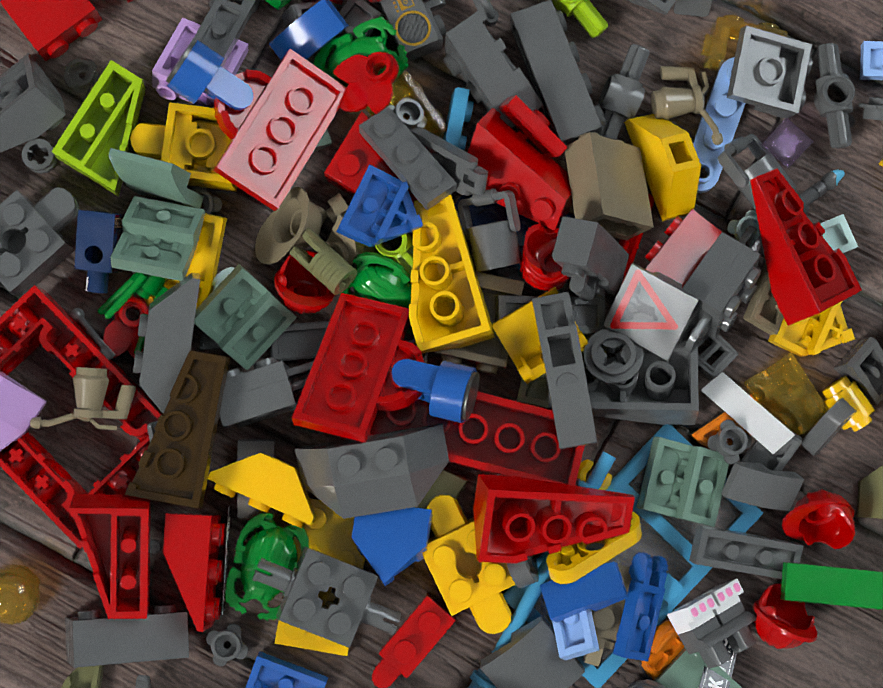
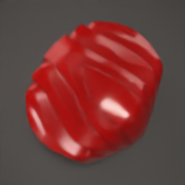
(537, 260)

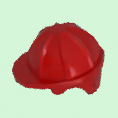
(300, 288)
(822, 519)
(783, 621)

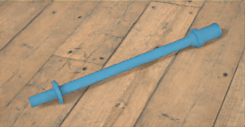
(533, 592)

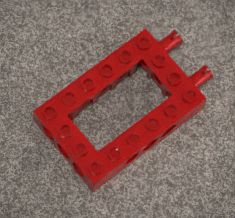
(41, 321)

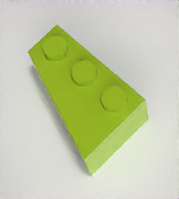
(102, 124)

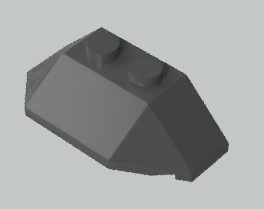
(167, 339)
(374, 476)

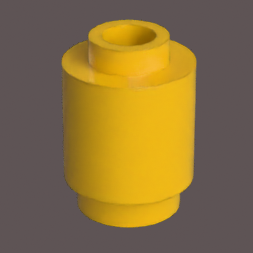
(854, 396)

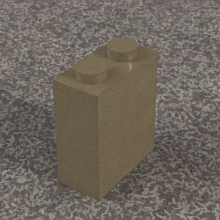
(609, 185)

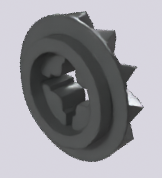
(612, 341)

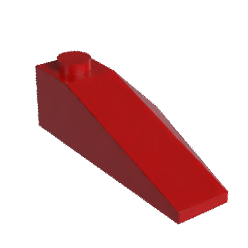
(800, 264)
(534, 516)

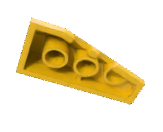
(445, 290)

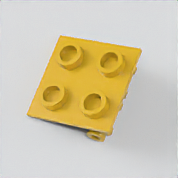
(521, 340)

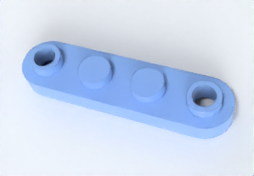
(726, 116)

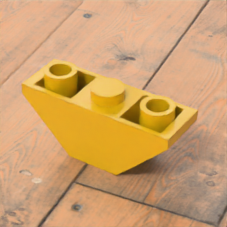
(668, 164)
(268, 485)

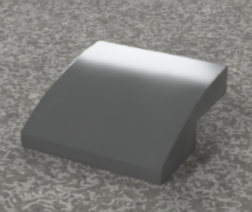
(531, 660)

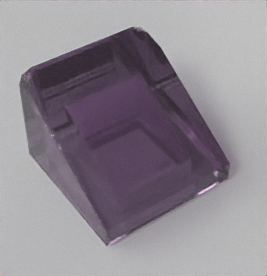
(787, 143)

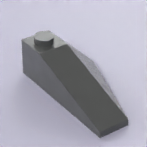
(27, 103)
(659, 393)

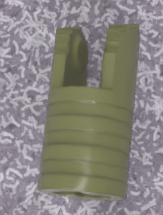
(326, 265)

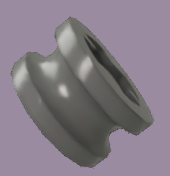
(28, 152)

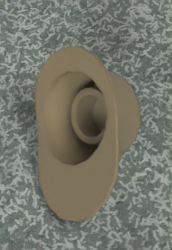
(286, 226)

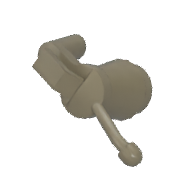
(675, 102)
(90, 392)

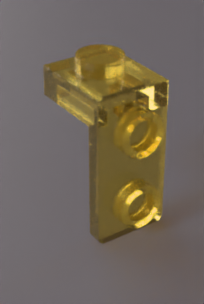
(727, 27)

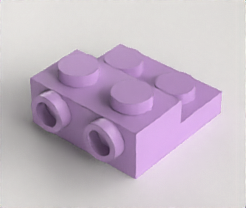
(174, 49)

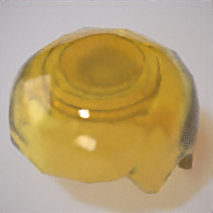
(18, 594)

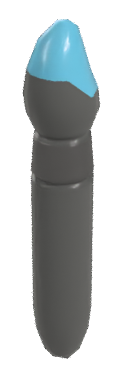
(827, 182)

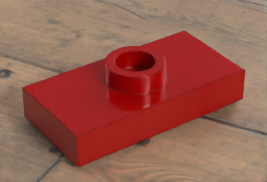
(532, 125)

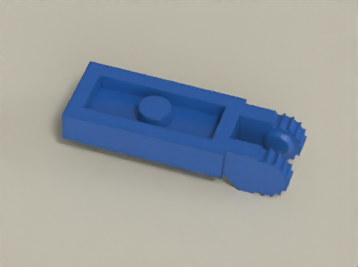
(641, 607)

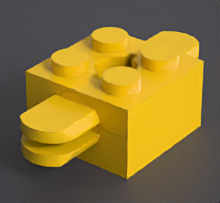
(187, 140)
(458, 573)

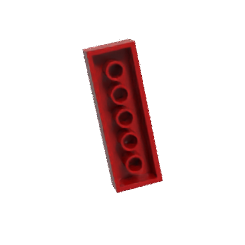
(496, 439)

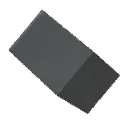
(865, 367)

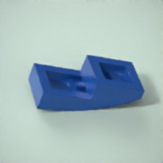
(310, 31)
(593, 591)

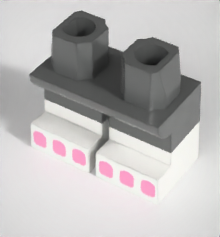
(711, 619)

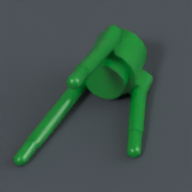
(143, 285)

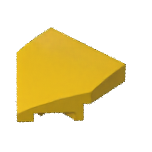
(814, 333)

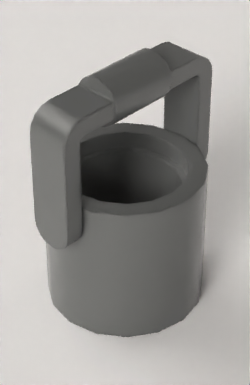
(765, 163)
(492, 243)

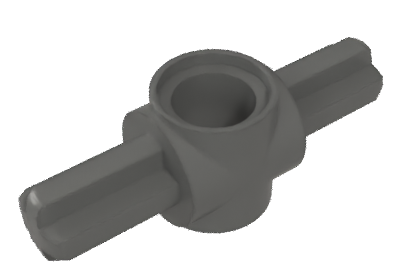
(832, 78)
(623, 92)

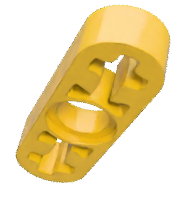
(576, 561)

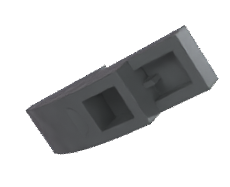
(564, 370)

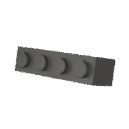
(555, 71)

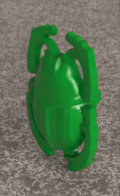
(362, 45)
(381, 282)
(275, 546)

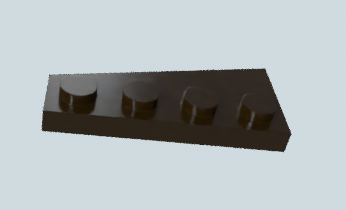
(182, 447)

